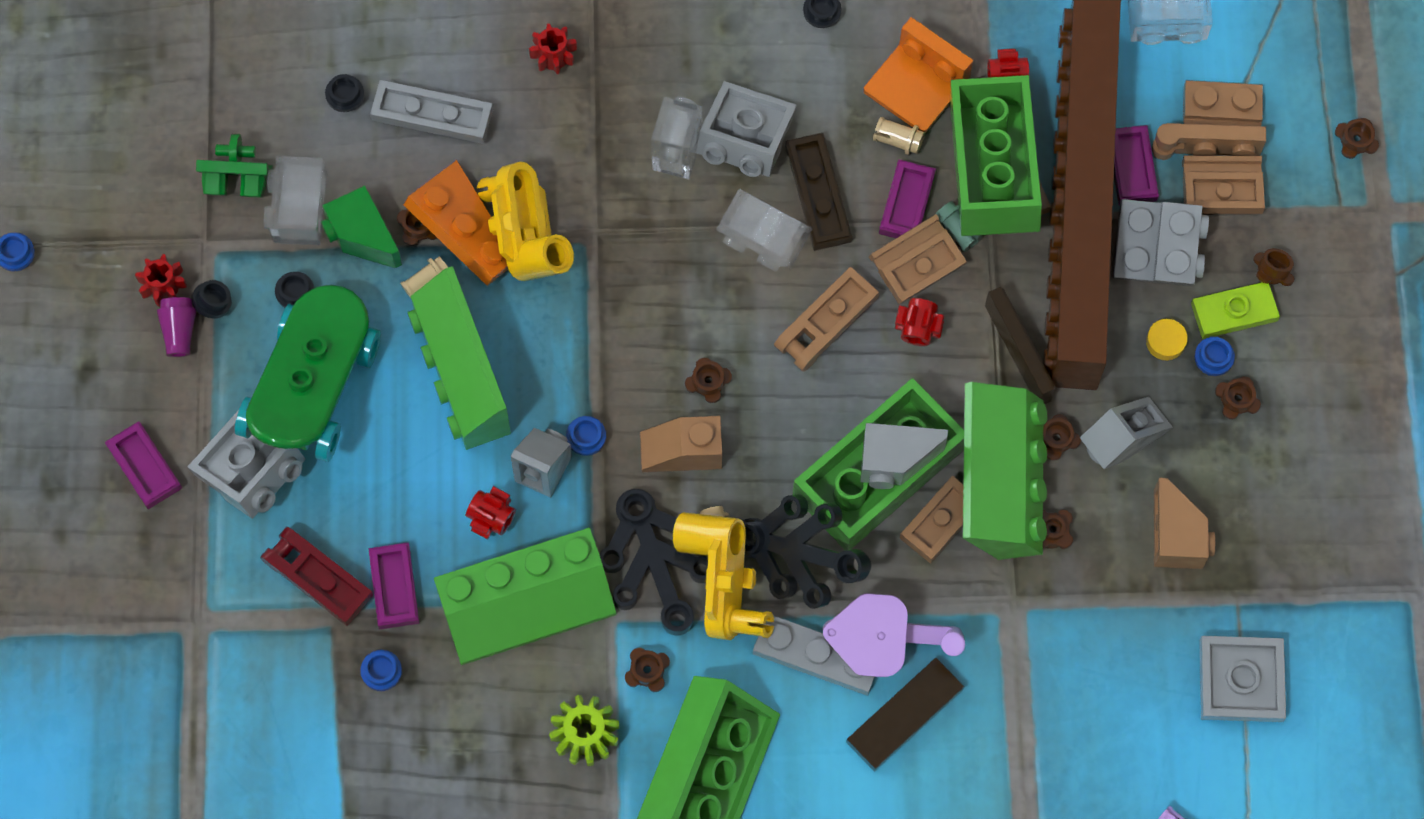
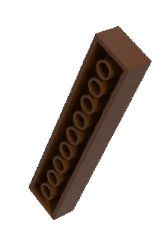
(1082, 194)

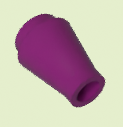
(177, 324)

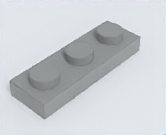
(431, 111)
(809, 653)

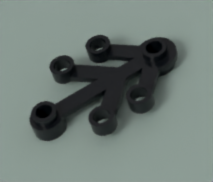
(797, 551)
(650, 554)

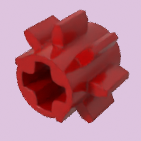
(553, 38)
(1007, 64)
(155, 270)
(919, 322)
(490, 512)

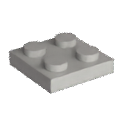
(1242, 679)

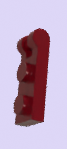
(318, 576)

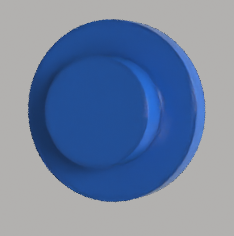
(16, 251)
(1214, 356)
(586, 435)
(381, 670)

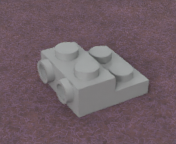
(745, 130)
(1160, 242)
(246, 469)

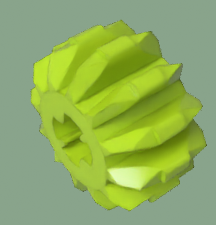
(600, 726)

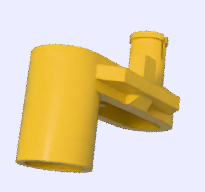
(524, 224)
(726, 576)

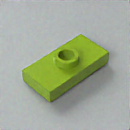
(1235, 310)

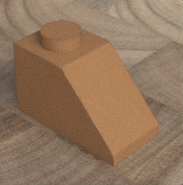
(682, 445)
(1179, 530)

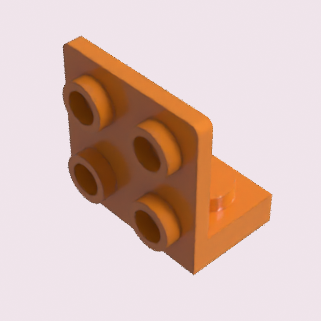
(918, 76)

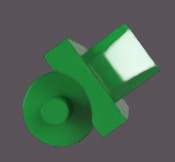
(216, 172)

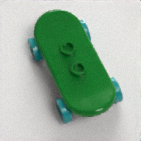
(308, 371)

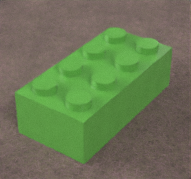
(995, 156)
(838, 472)

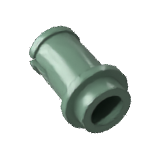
(950, 220)

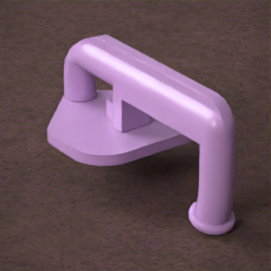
(875, 632)

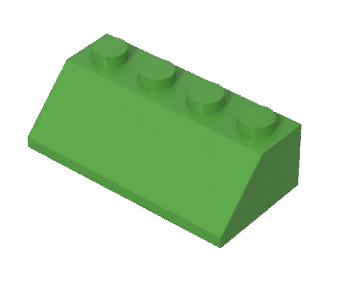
(459, 361)
(1004, 470)
(525, 596)
(711, 754)

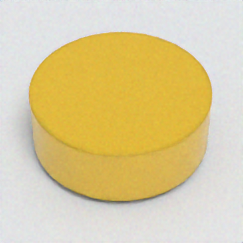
(1166, 339)

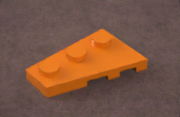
(459, 220)

